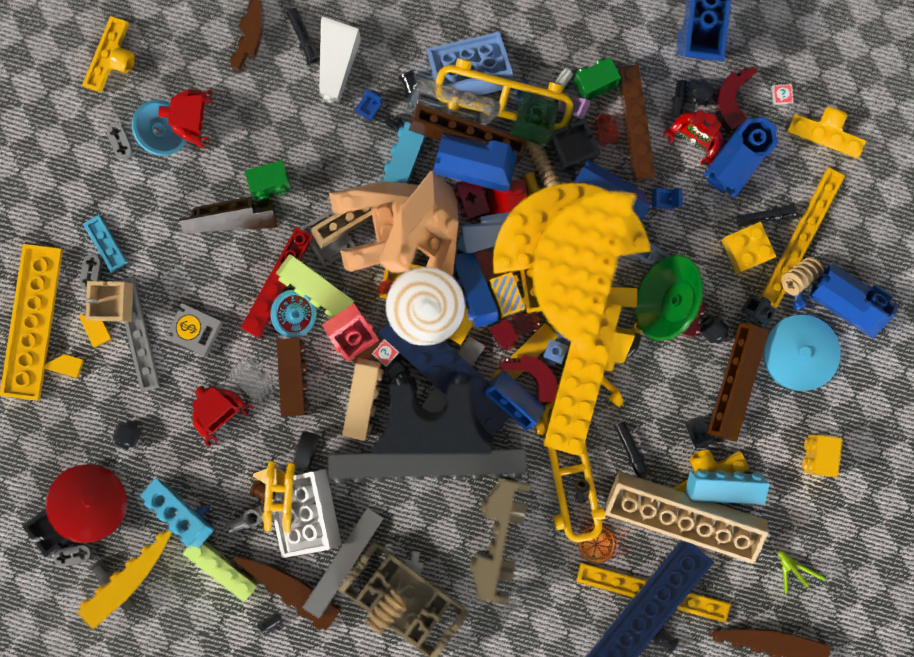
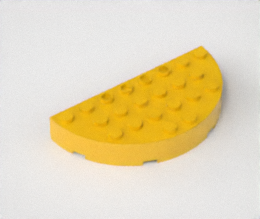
(528, 220)
(578, 262)

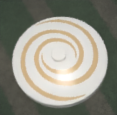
(425, 306)

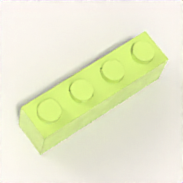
(314, 286)
(222, 570)

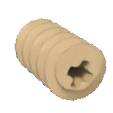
(802, 275)
(386, 612)

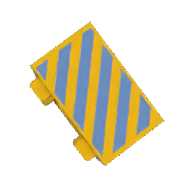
(507, 295)

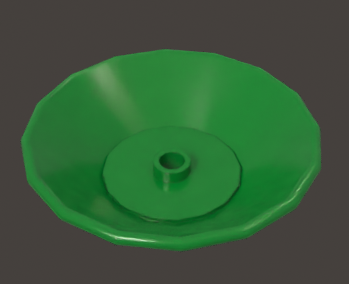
(669, 297)

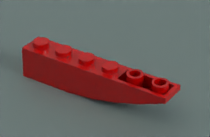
(260, 313)

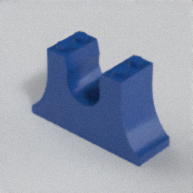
(704, 30)

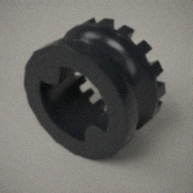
(393, 122)

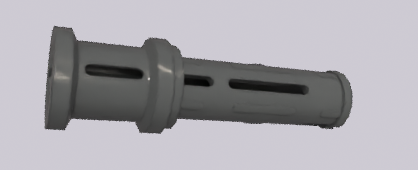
(103, 574)

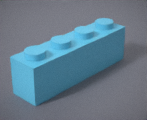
(404, 156)
(727, 487)

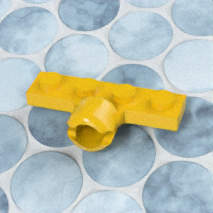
(109, 55)
(827, 131)
(704, 460)

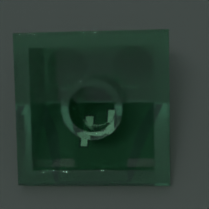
(534, 119)

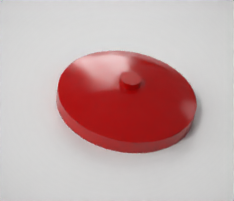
(86, 503)

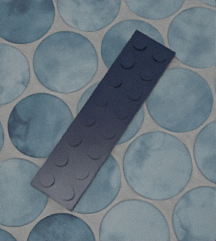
(439, 365)
(654, 603)

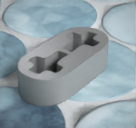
(115, 143)
(86, 270)
(72, 550)

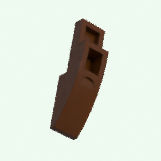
(252, 29)

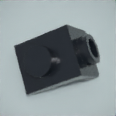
(698, 431)

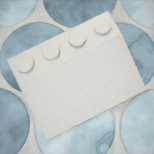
(312, 518)

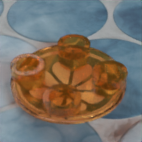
(599, 549)

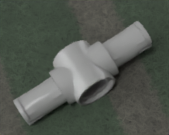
(246, 521)

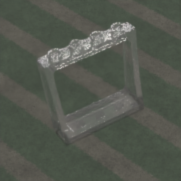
(487, 105)

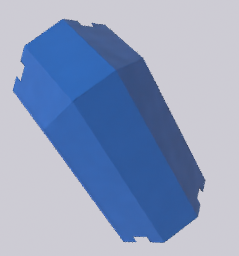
(741, 155)
(476, 163)
(599, 177)
(854, 301)

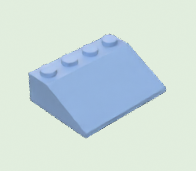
(487, 56)

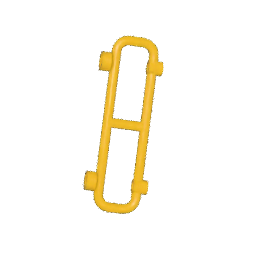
(463, 68)
(562, 520)

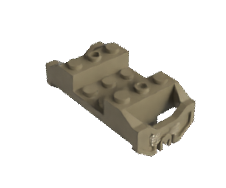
(490, 568)
(423, 600)

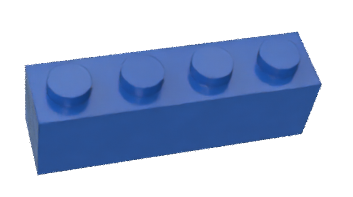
(475, 290)

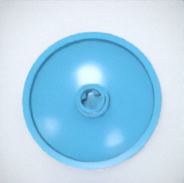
(801, 353)

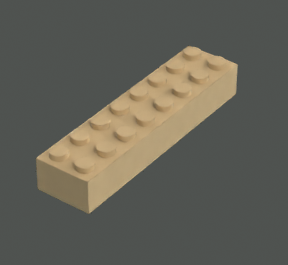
(686, 519)

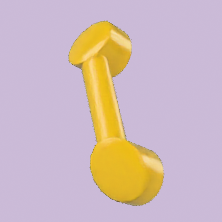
(615, 397)

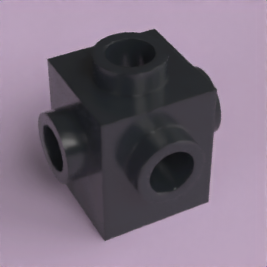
(758, 310)

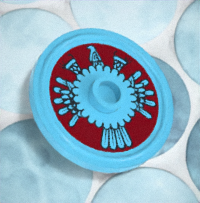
(293, 314)

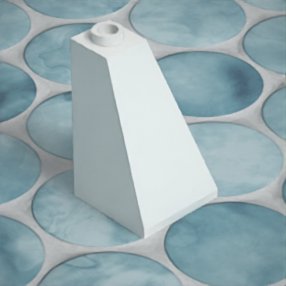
(337, 55)

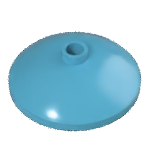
(146, 120)

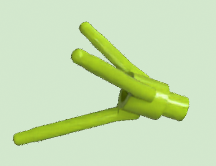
(790, 564)

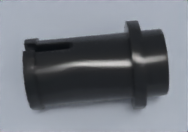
(581, 488)
(269, 623)

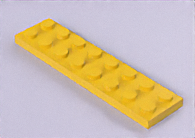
(31, 322)
(580, 387)

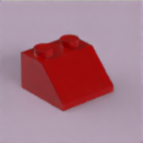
(504, 202)

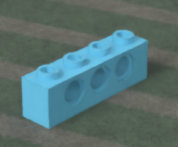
(198, 529)

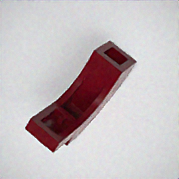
(726, 105)
(544, 378)

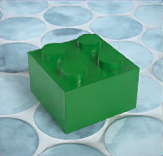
(596, 79)
(268, 180)

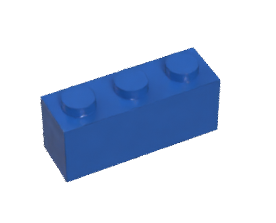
(514, 400)

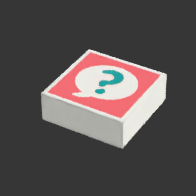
(782, 94)
(385, 353)

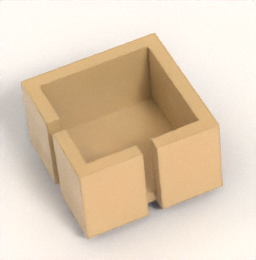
(113, 301)

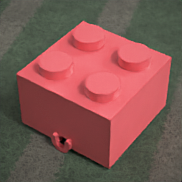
(350, 332)

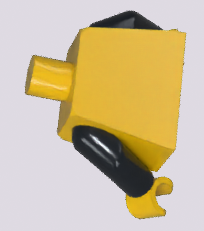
(623, 346)

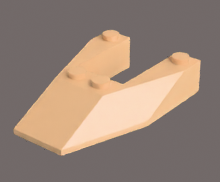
(385, 201)
(425, 223)

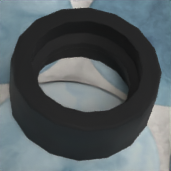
(305, 450)

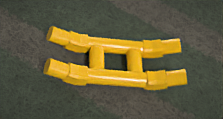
(287, 489)

